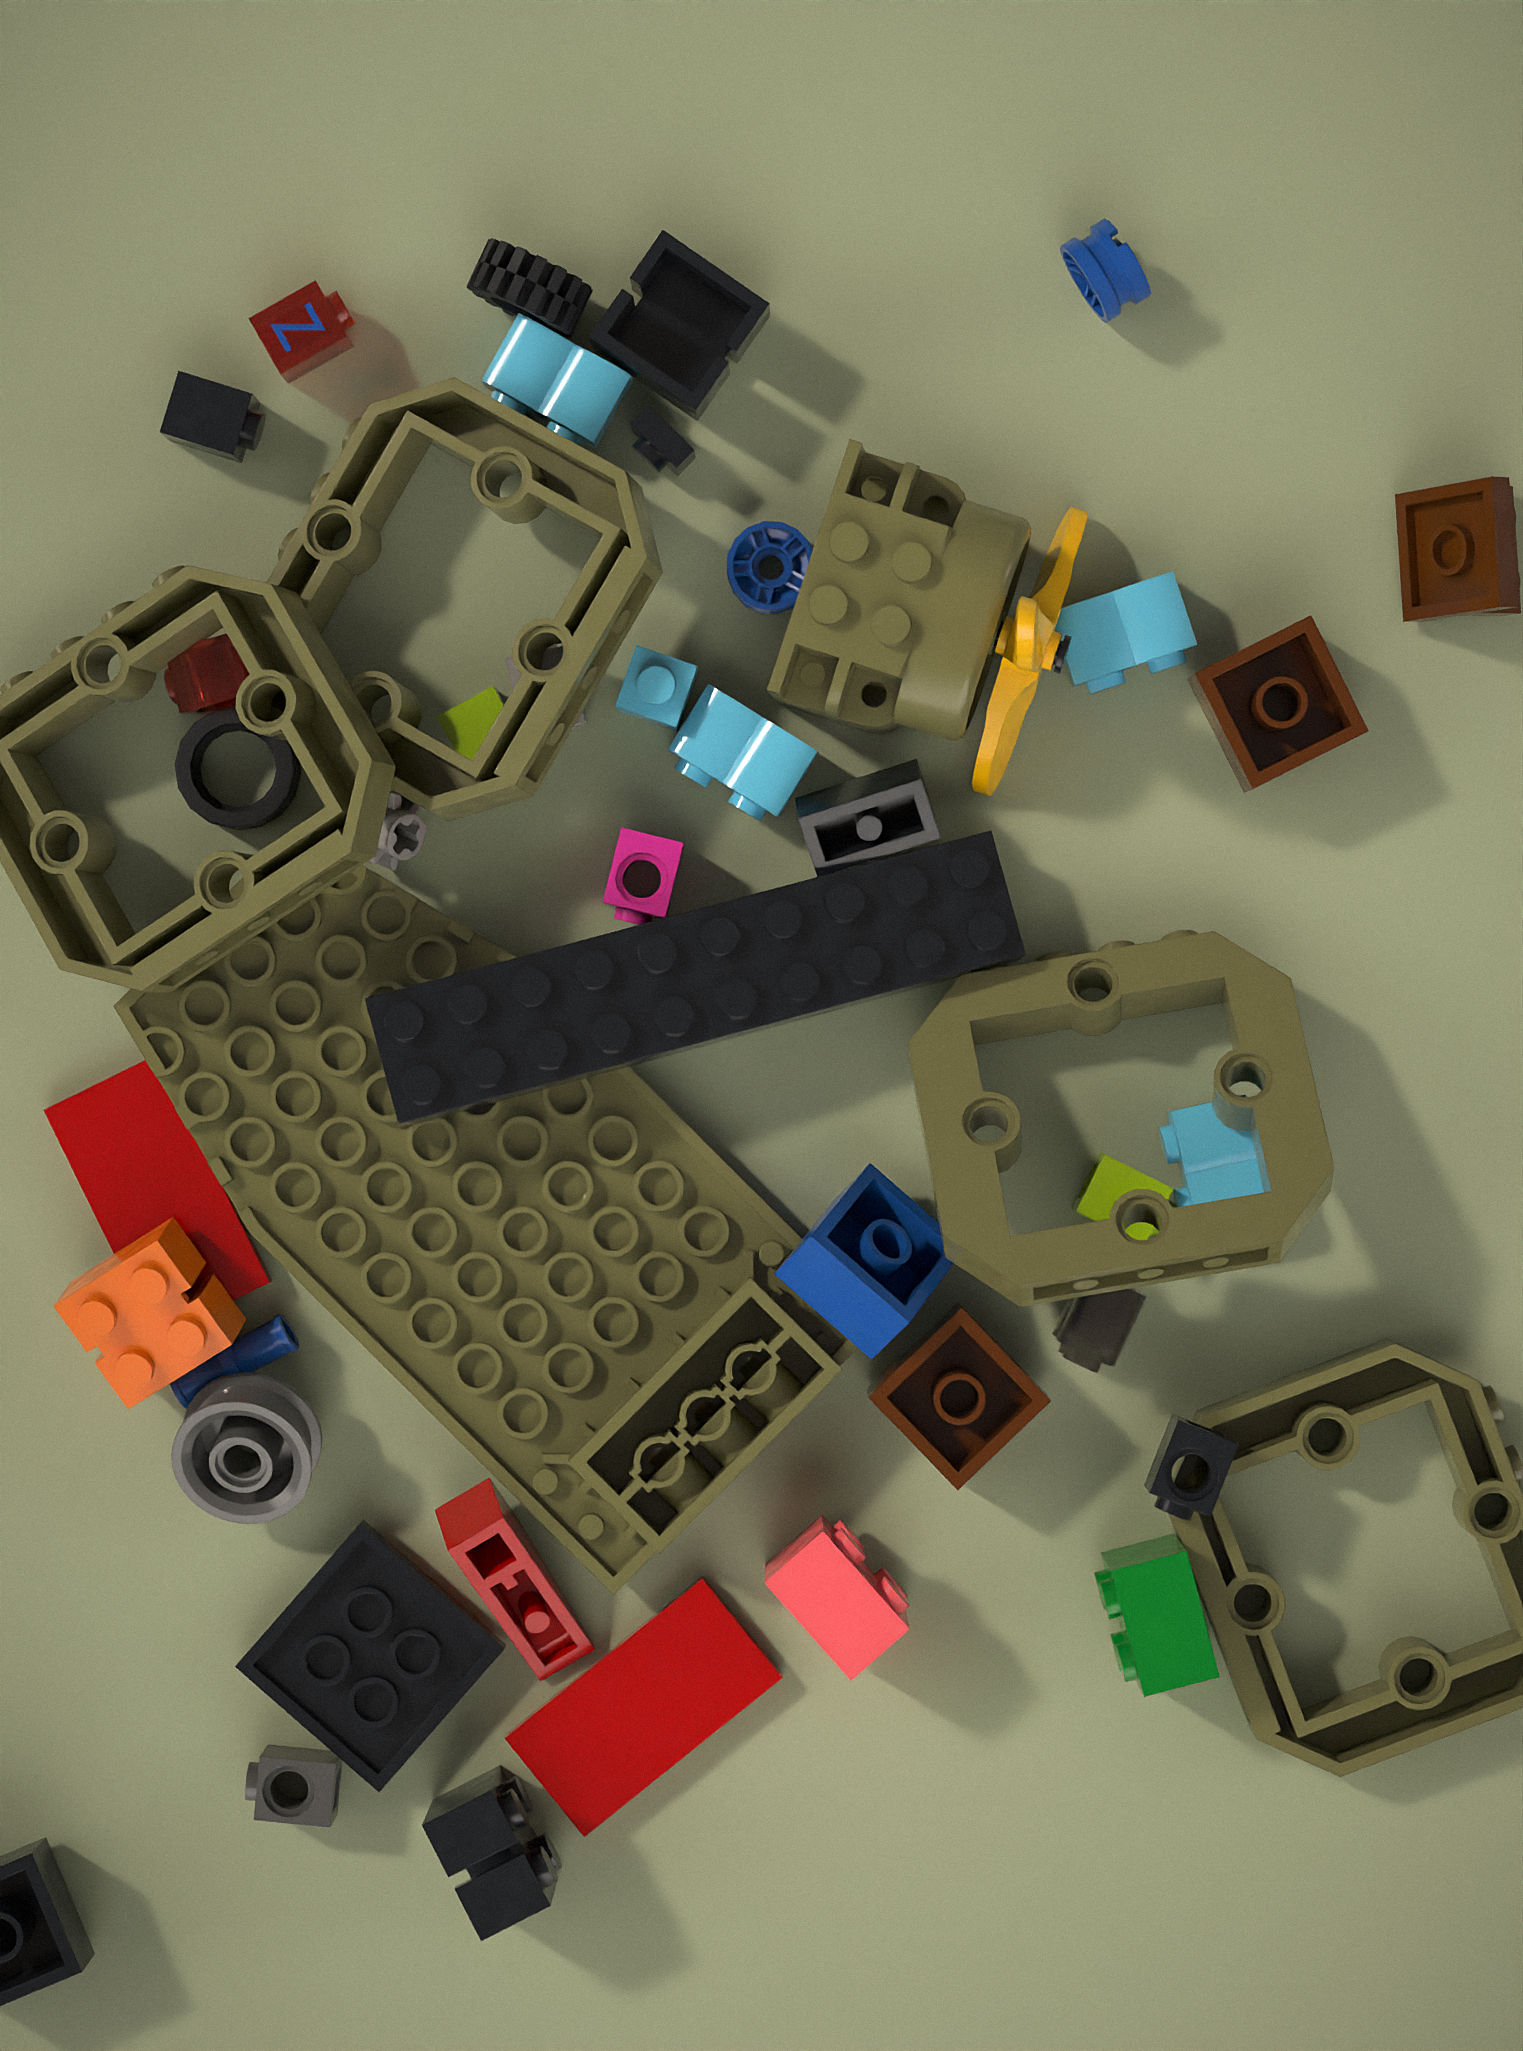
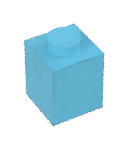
(657, 688)

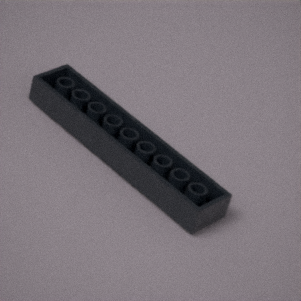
(694, 979)

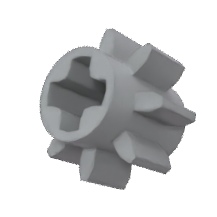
(400, 833)

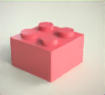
(838, 1595)

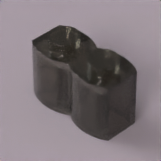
(1097, 1327)

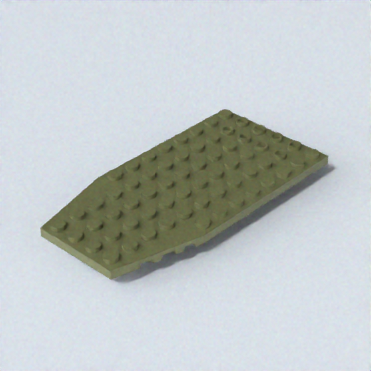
(533, 1270)

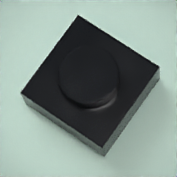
(660, 443)

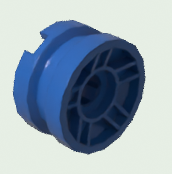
(1105, 271)
(754, 547)

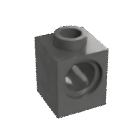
(319, 1769)

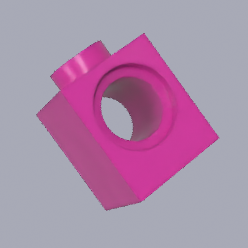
(638, 847)

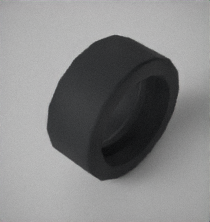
(196, 794)

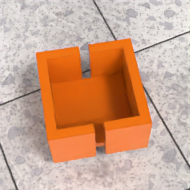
(142, 1316)

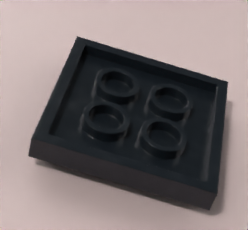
(371, 1656)

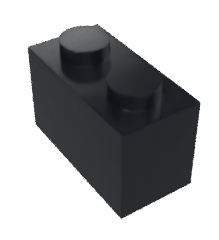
(867, 818)

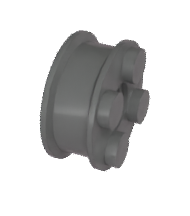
(256, 1414)

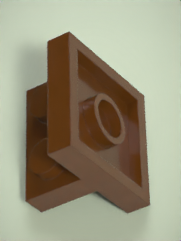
(1458, 550)

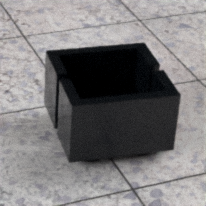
(681, 325)
(489, 1835)

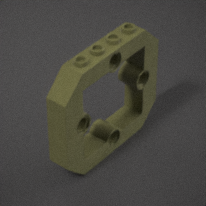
(592, 623)
(320, 721)
(1140, 981)
(1382, 1715)

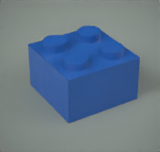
(868, 1261)

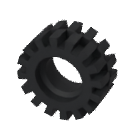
(529, 286)

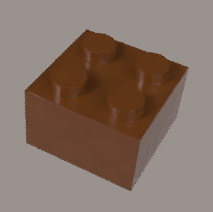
(1277, 704)
(958, 1396)

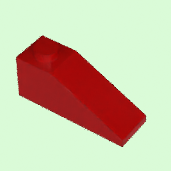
(512, 1579)

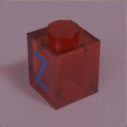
(304, 330)

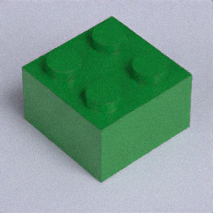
(1159, 1615)

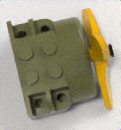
(913, 606)

